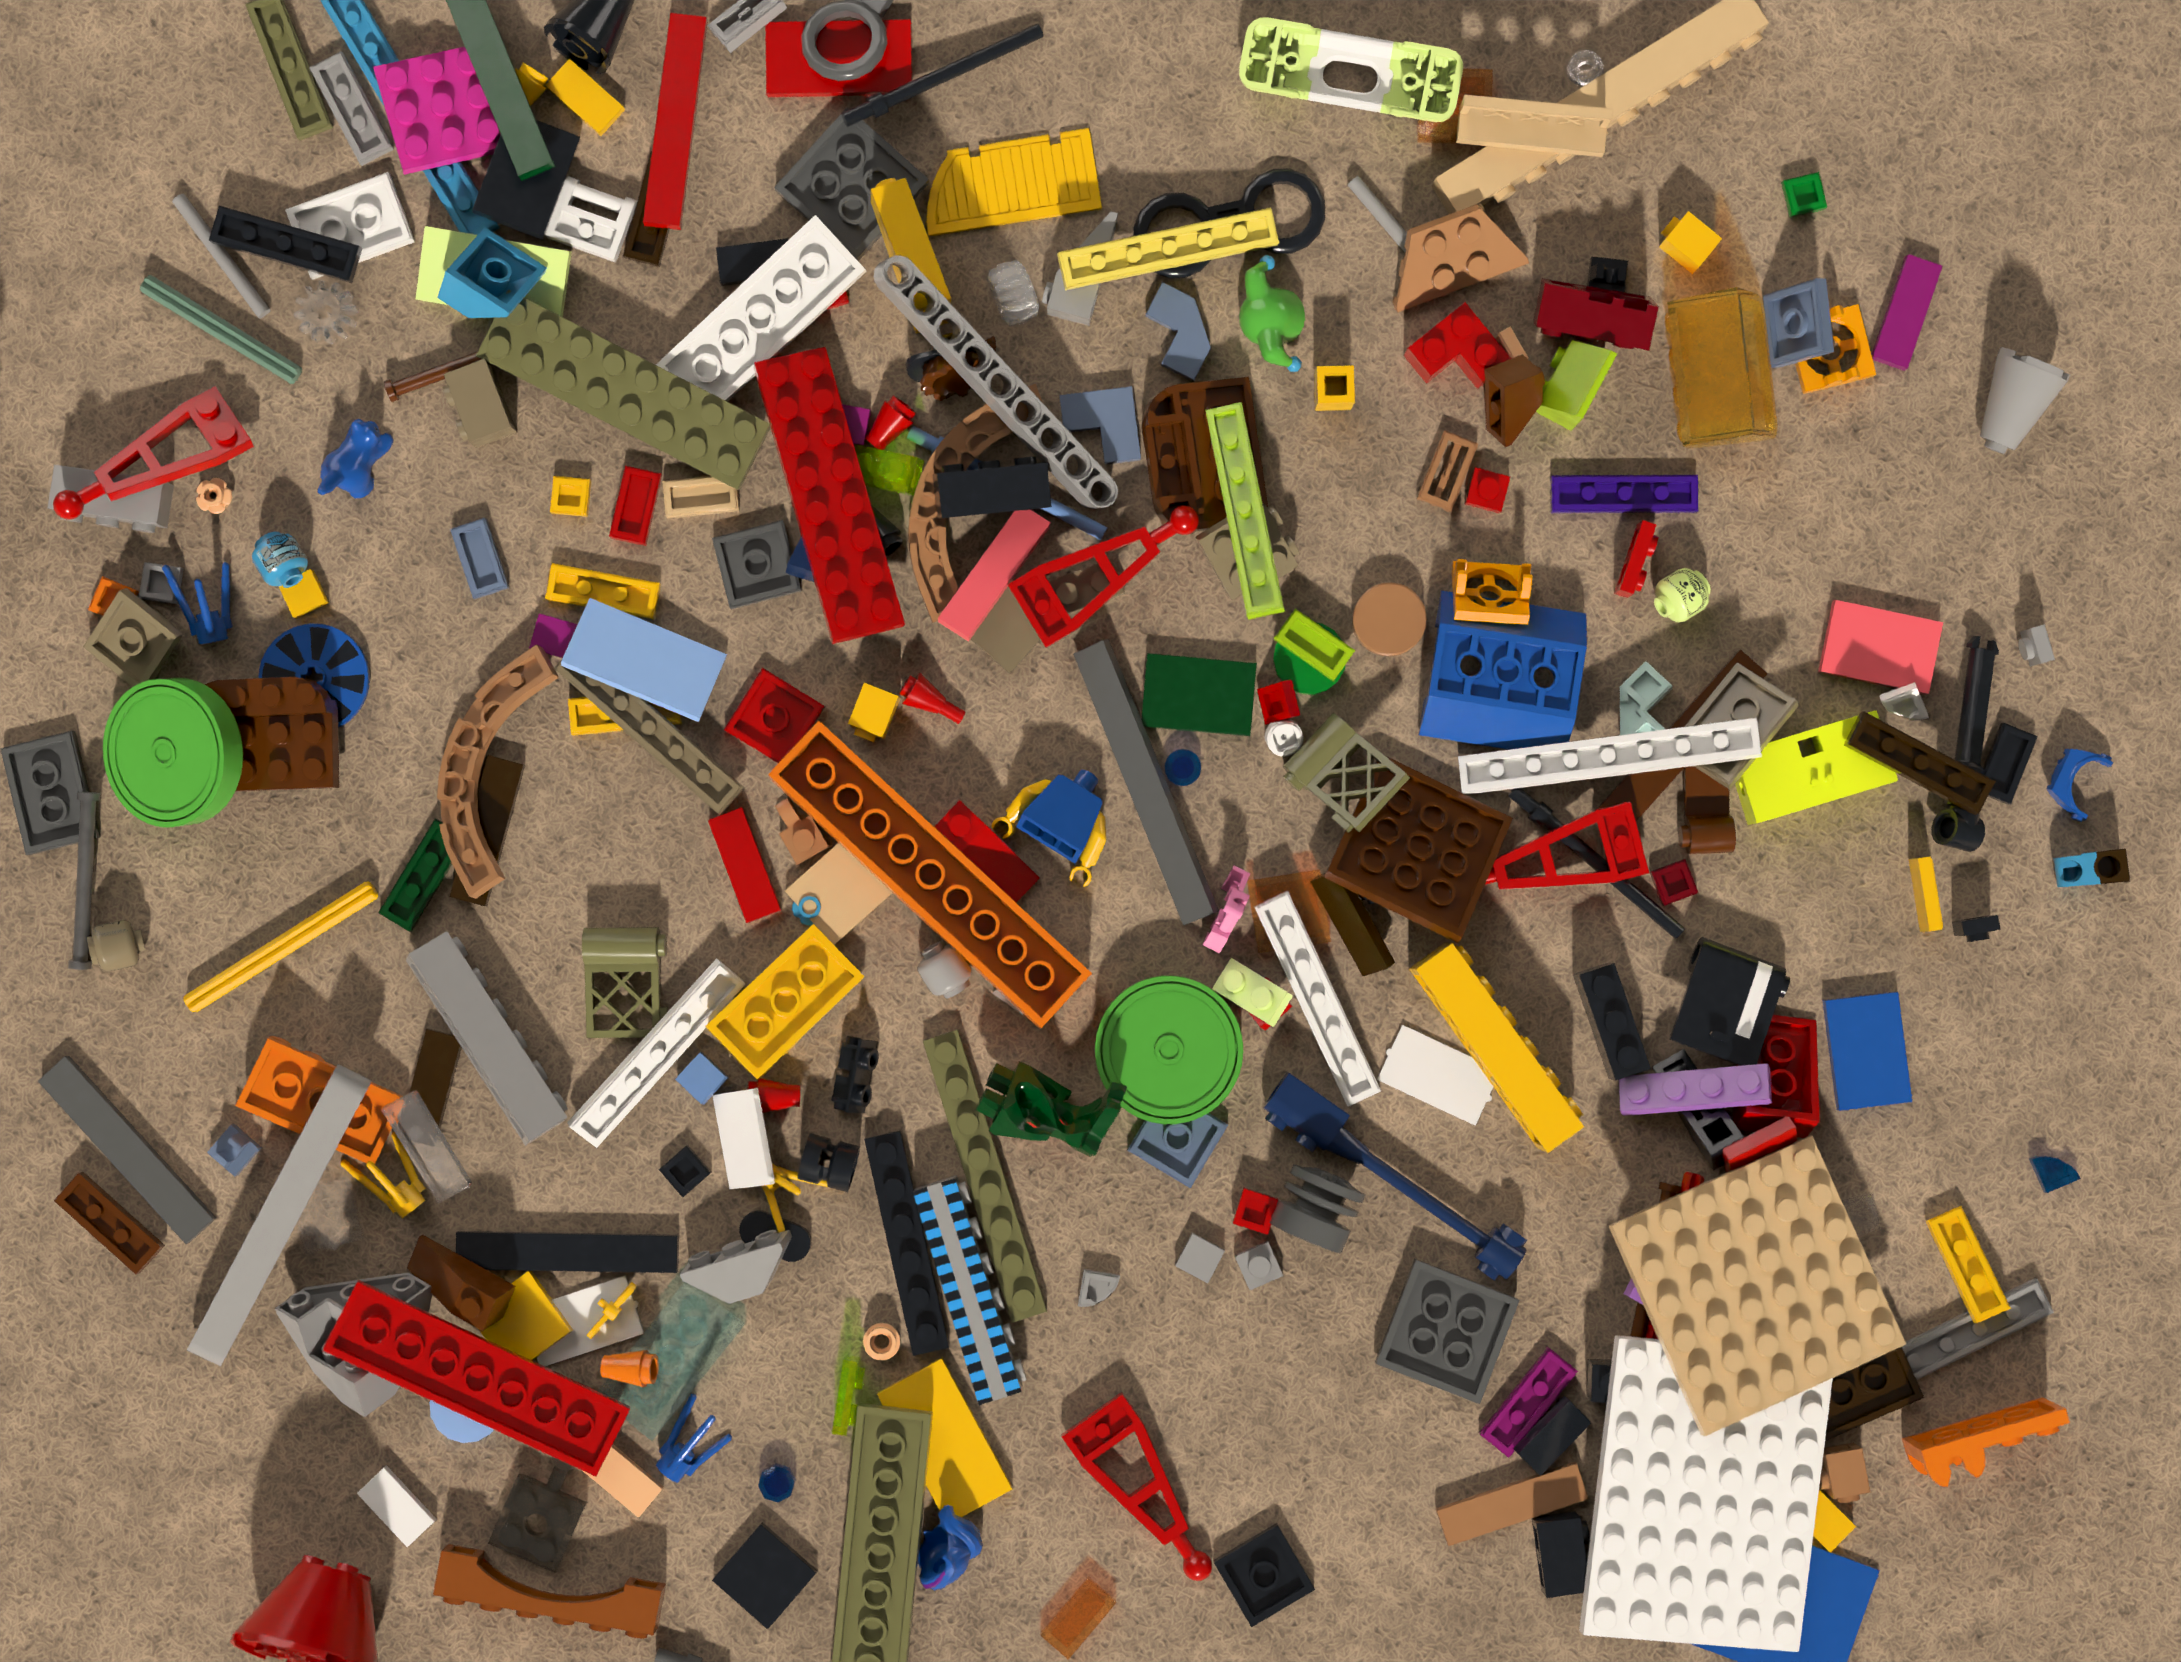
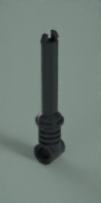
(1954, 825)

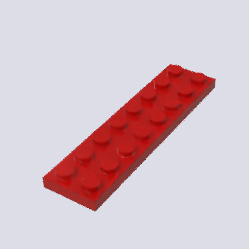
(829, 495)
(476, 1378)

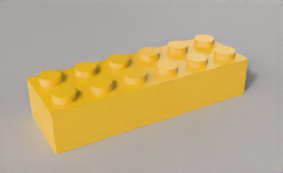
(1496, 1047)

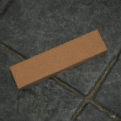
(1512, 1503)

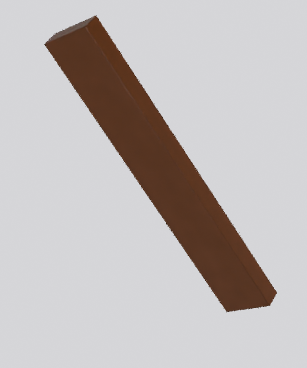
(1646, 787)

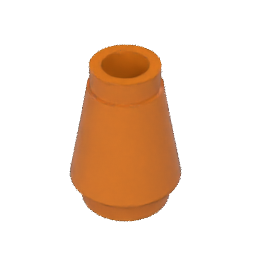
(632, 1367)

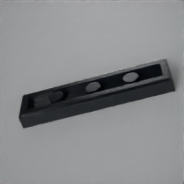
(285, 244)

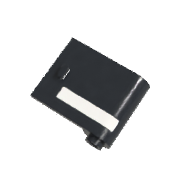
(1732, 999)

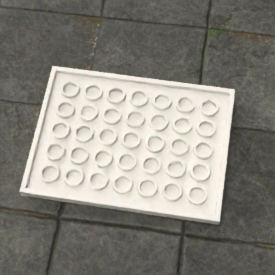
(1699, 1529)

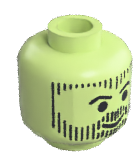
(1682, 594)

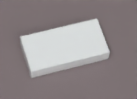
(396, 1506)

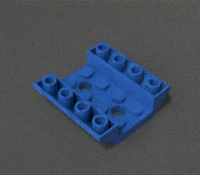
(1503, 702)

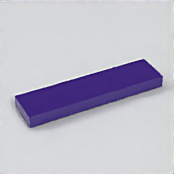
(1623, 493)

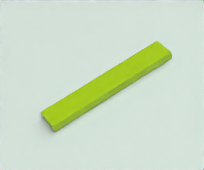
(1245, 511)

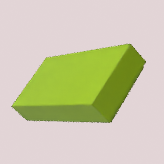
(1314, 644)

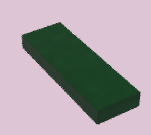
(418, 880)

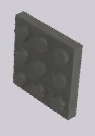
(838, 178)
(1447, 1331)

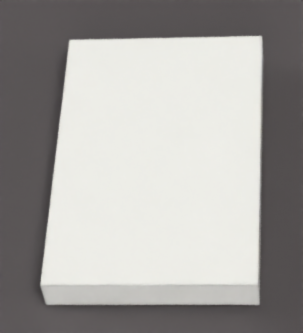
(358, 214)

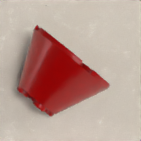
(313, 1617)

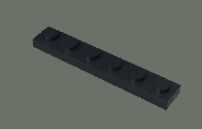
(906, 1243)

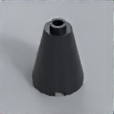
(589, 31)

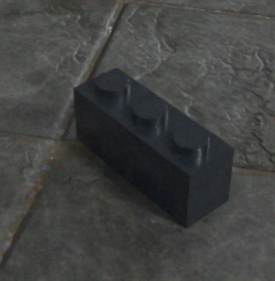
(991, 488)
(1611, 1021)

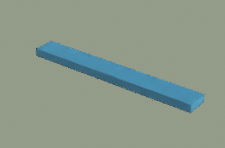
(371, 50)

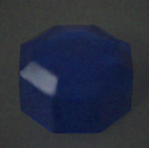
(777, 1482)

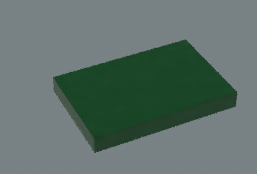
(1198, 694)

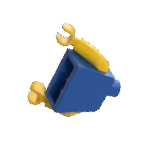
(1062, 817)

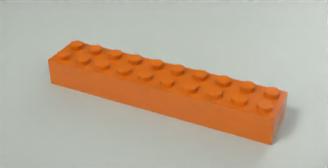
(929, 874)

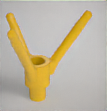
(781, 1175)

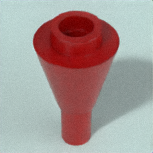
(923, 695)

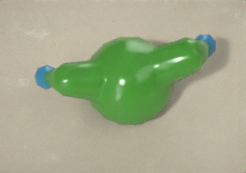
(1271, 316)

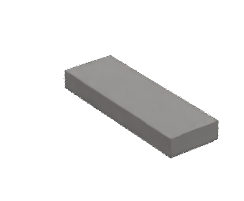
(351, 108)

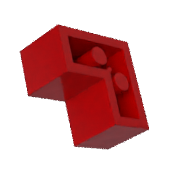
(1459, 339)

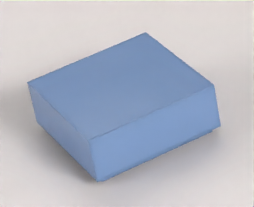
(702, 1078)

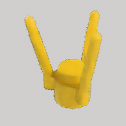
(400, 1198)

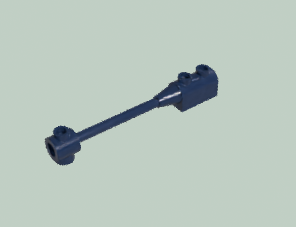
(1321, 1126)

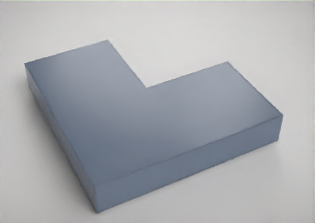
(1111, 413)

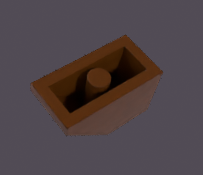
(1512, 397)

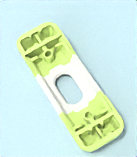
(1291, 59)

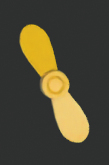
(611, 1309)

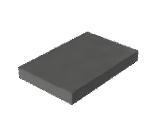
(44, 790)

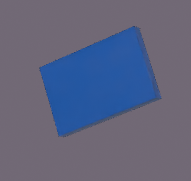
(1867, 1051)

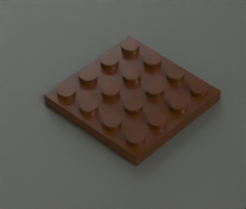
(1422, 853)

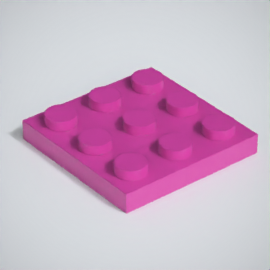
(436, 110)

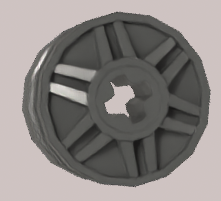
(1317, 1208)

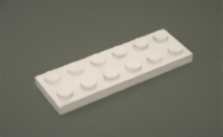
(765, 312)

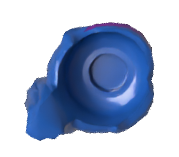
(947, 1550)

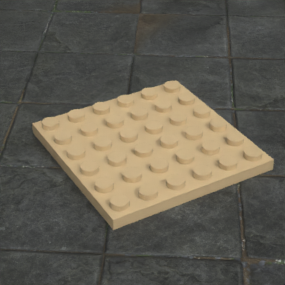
(1757, 1285)

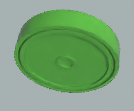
(172, 752)
(1171, 1049)

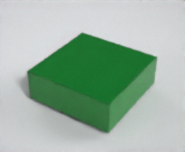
(1804, 194)

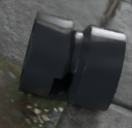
(841, 1166)

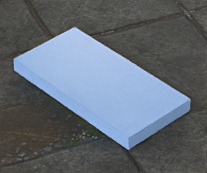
(643, 659)

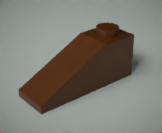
(460, 1284)

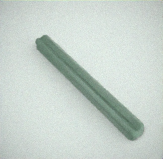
(221, 329)

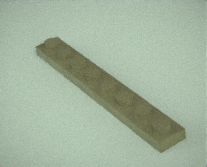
(985, 1176)

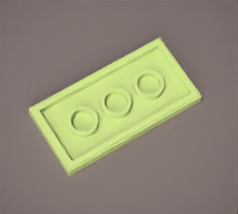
(444, 246)

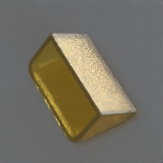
(1721, 368)

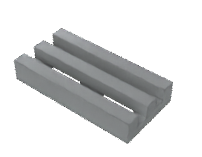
(744, 20)

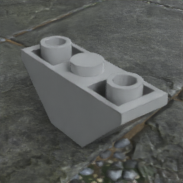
(739, 1268)

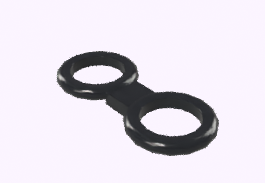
(1245, 205)

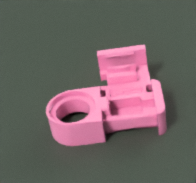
(1233, 910)

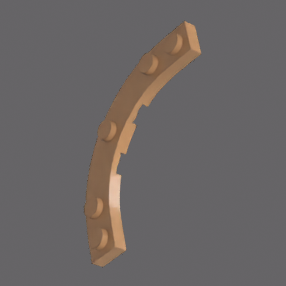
(928, 533)
(463, 763)

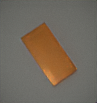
(1078, 1617)

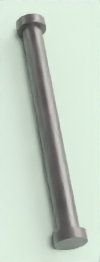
(84, 880)

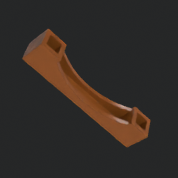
(471, 1578)

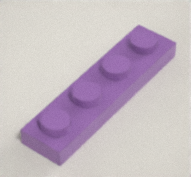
(1695, 1089)

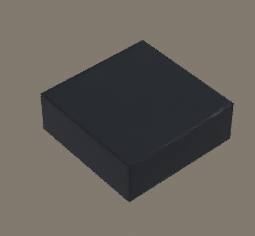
(685, 1171)

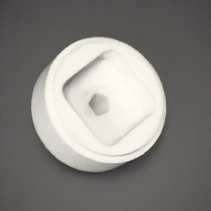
(1284, 737)

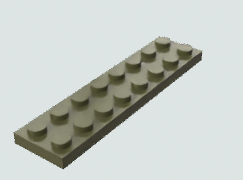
(626, 391)
(882, 1534)

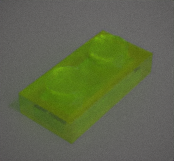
(889, 469)
(846, 1412)

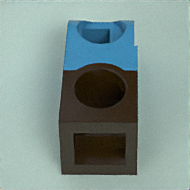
(2092, 868)

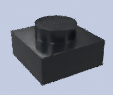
(1976, 928)

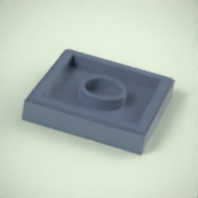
(1798, 323)
(1178, 1148)

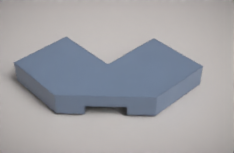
(1180, 314)

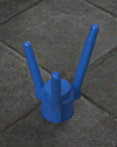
(209, 624)
(677, 1459)

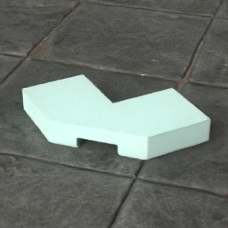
(1638, 697)

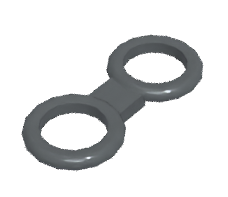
(869, 12)

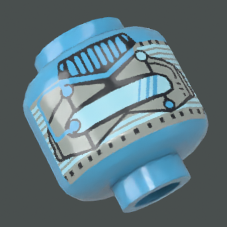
(279, 559)

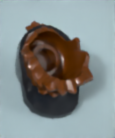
(937, 375)

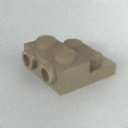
(1219, 551)

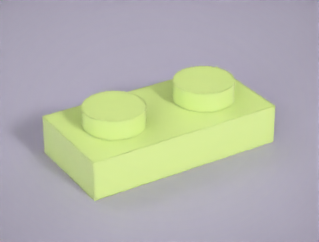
(1252, 992)

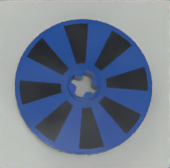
(331, 654)

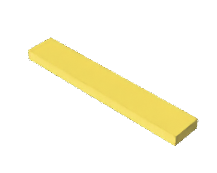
(1167, 248)

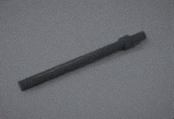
(878, 103)
(1542, 815)

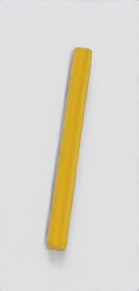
(280, 947)

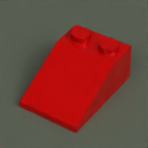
(1793, 1065)

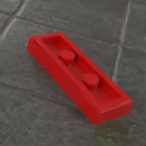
(744, 865)

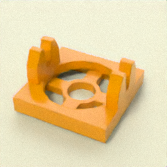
(1863, 365)
(1488, 610)

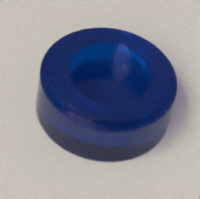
(1182, 767)

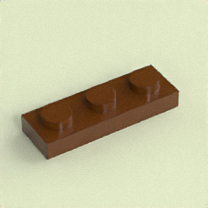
(109, 1223)

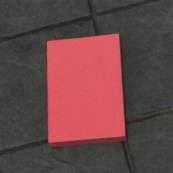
(1880, 646)

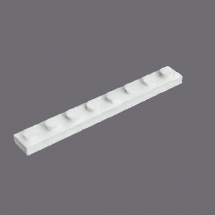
(1610, 756)

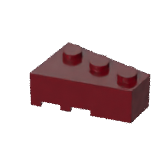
(1595, 314)

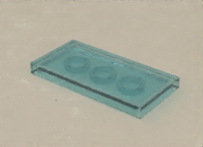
(687, 1341)

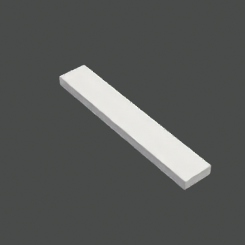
(1317, 998)
(656, 1053)

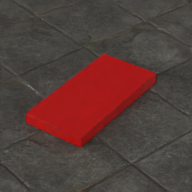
(838, 43)

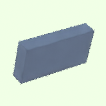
(479, 558)

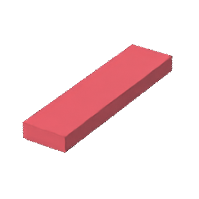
(993, 573)

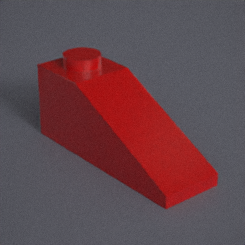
(987, 851)

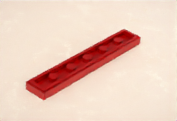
(675, 121)

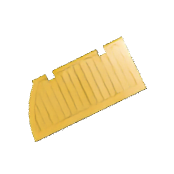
(1014, 183)

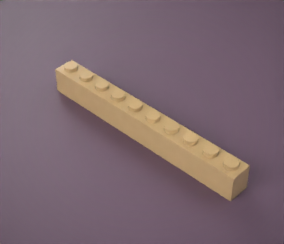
(1624, 88)

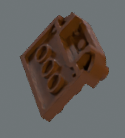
(1181, 448)
(285, 732)

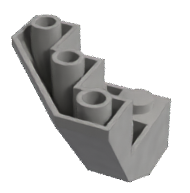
(311, 1318)

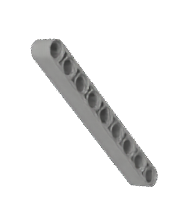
(980, 377)
(279, 1215)

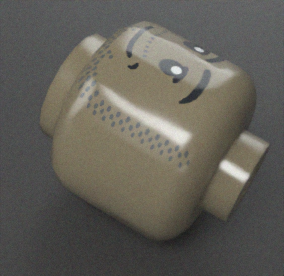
(115, 945)

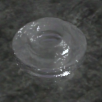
(1584, 60)

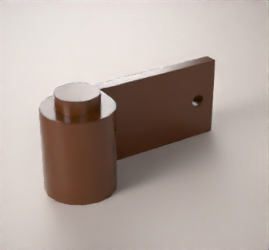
(1706, 815)

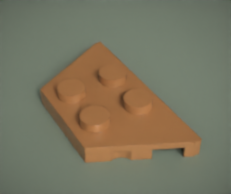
(1453, 255)

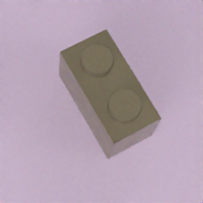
(478, 403)

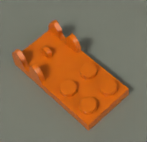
(288, 1086)
(1965, 1440)

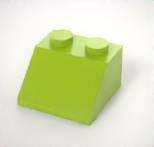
(1574, 382)

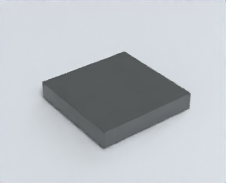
(755, 564)

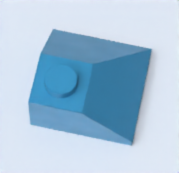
(483, 275)

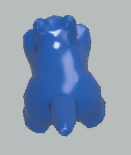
(352, 462)

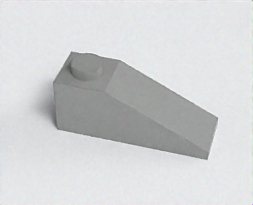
(1078, 303)

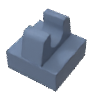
(234, 1150)

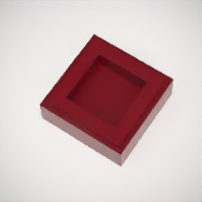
(1673, 882)

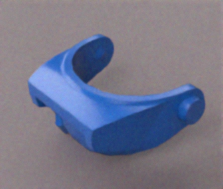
(2064, 775)

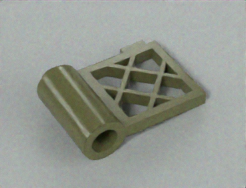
(1323, 757)
(622, 951)

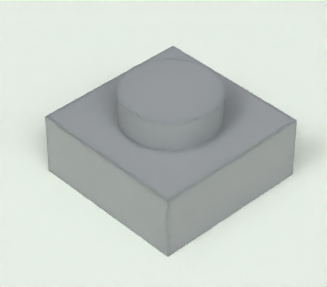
(2035, 646)
(1258, 1265)

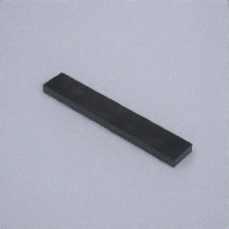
(570, 1251)

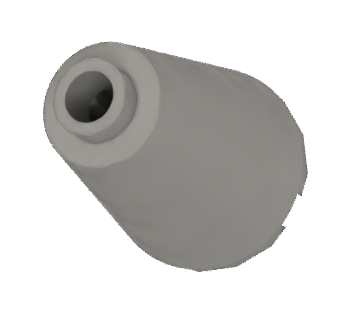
(2018, 398)

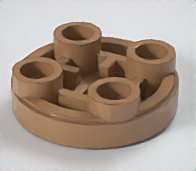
(1389, 619)

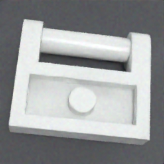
(587, 230)

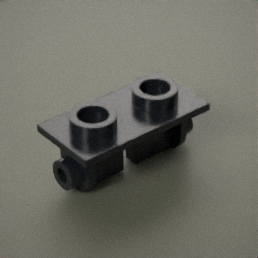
(854, 1092)

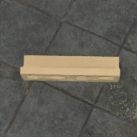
(1533, 125)

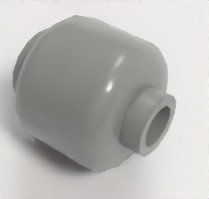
(944, 970)

